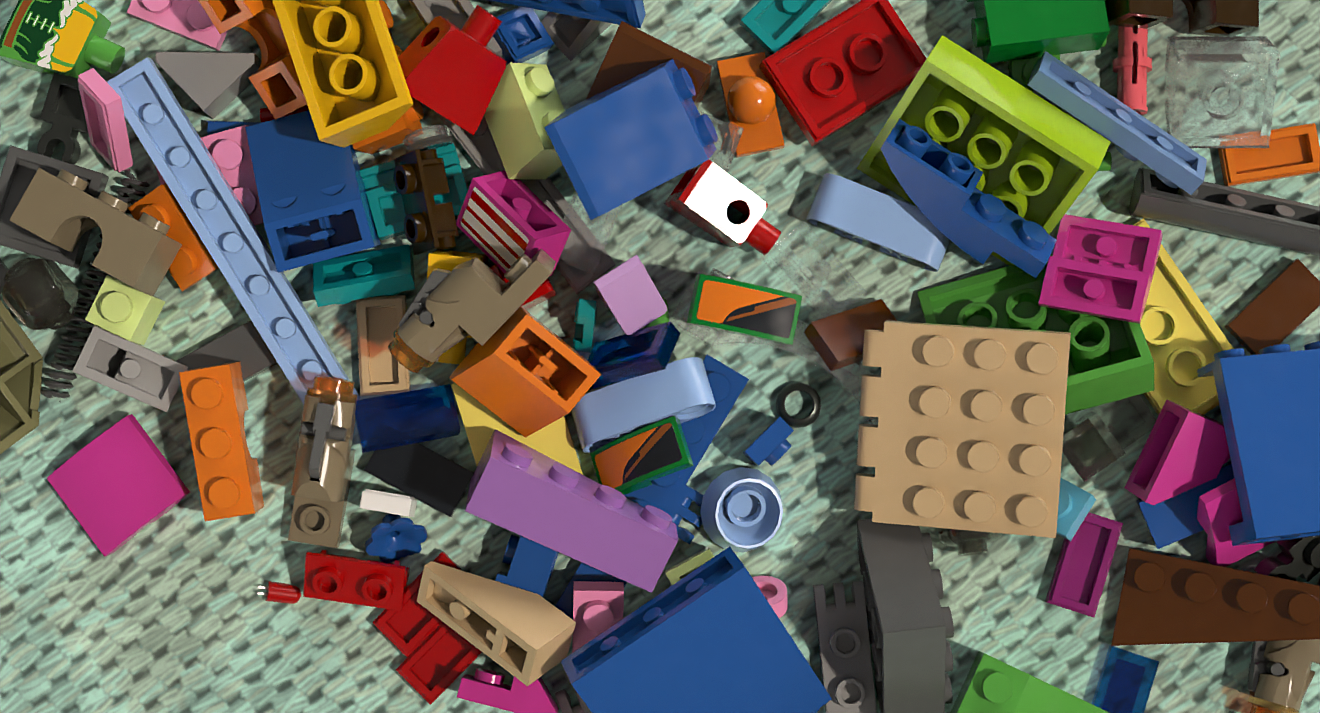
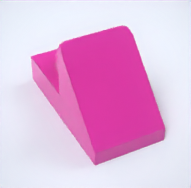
(488, 689)

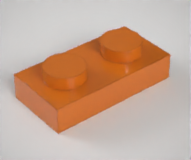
(193, 259)

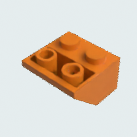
(525, 374)

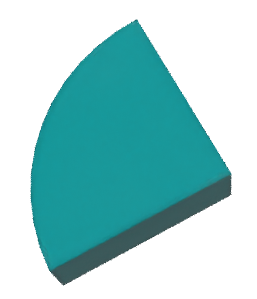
(585, 325)

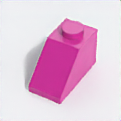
(1178, 454)

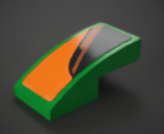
(744, 309)
(642, 456)

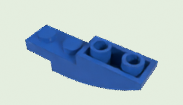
(945, 192)

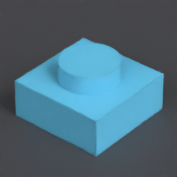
(1072, 508)

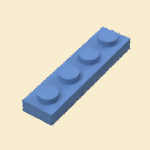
(1128, 130)

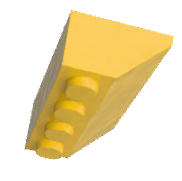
(345, 67)

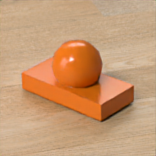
(750, 104)

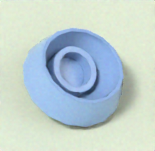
(739, 493)

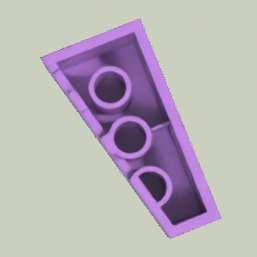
(570, 512)

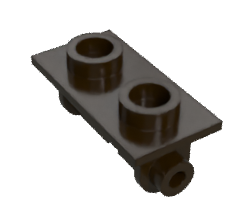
(419, 179)

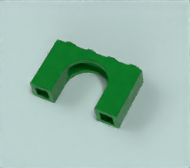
(1030, 27)

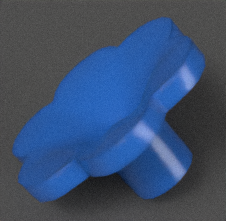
(395, 538)

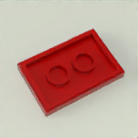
(844, 68)

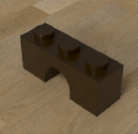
(1204, 16)

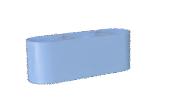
(878, 218)
(641, 401)

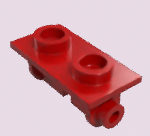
(355, 580)

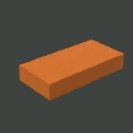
(1290, 154)

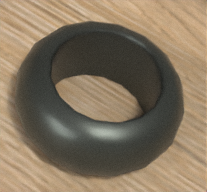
(780, 404)

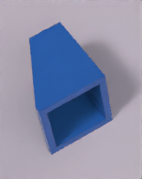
(632, 137)

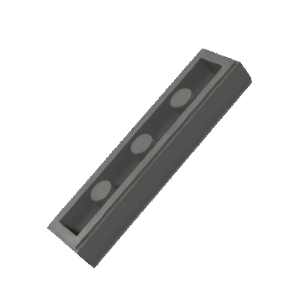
(1229, 213)

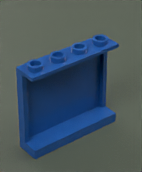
(1272, 439)
(698, 650)

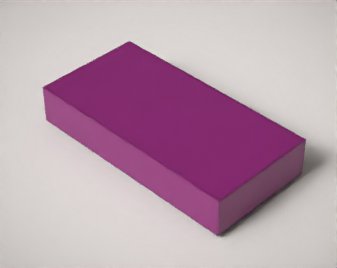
(1084, 565)

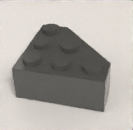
(905, 618)

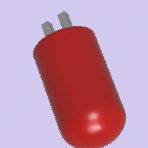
(281, 592)

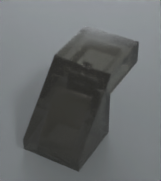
(1104, 433)

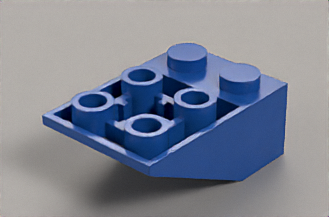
(308, 193)

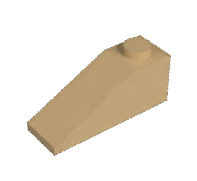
(500, 620)

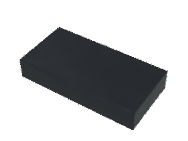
(422, 475)

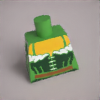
(59, 38)

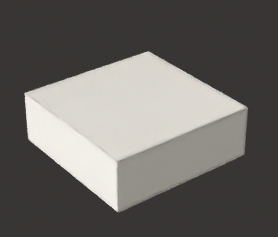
(388, 503)

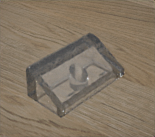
(814, 273)

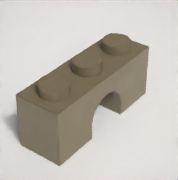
(130, 248)

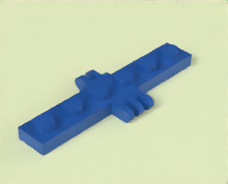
(671, 491)

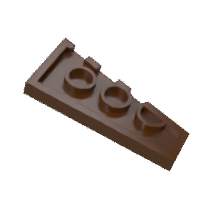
(1207, 603)

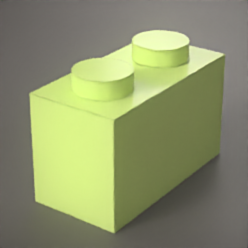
(517, 118)

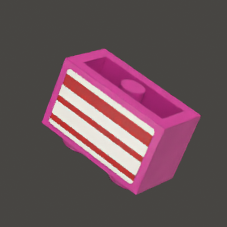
(510, 221)

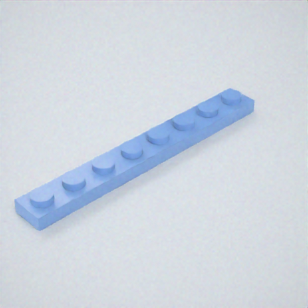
(224, 227)

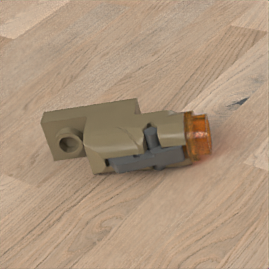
(464, 303)
(323, 462)
(1281, 674)

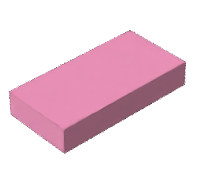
(105, 120)

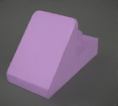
(630, 295)

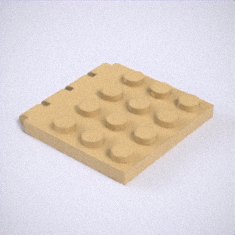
(963, 427)

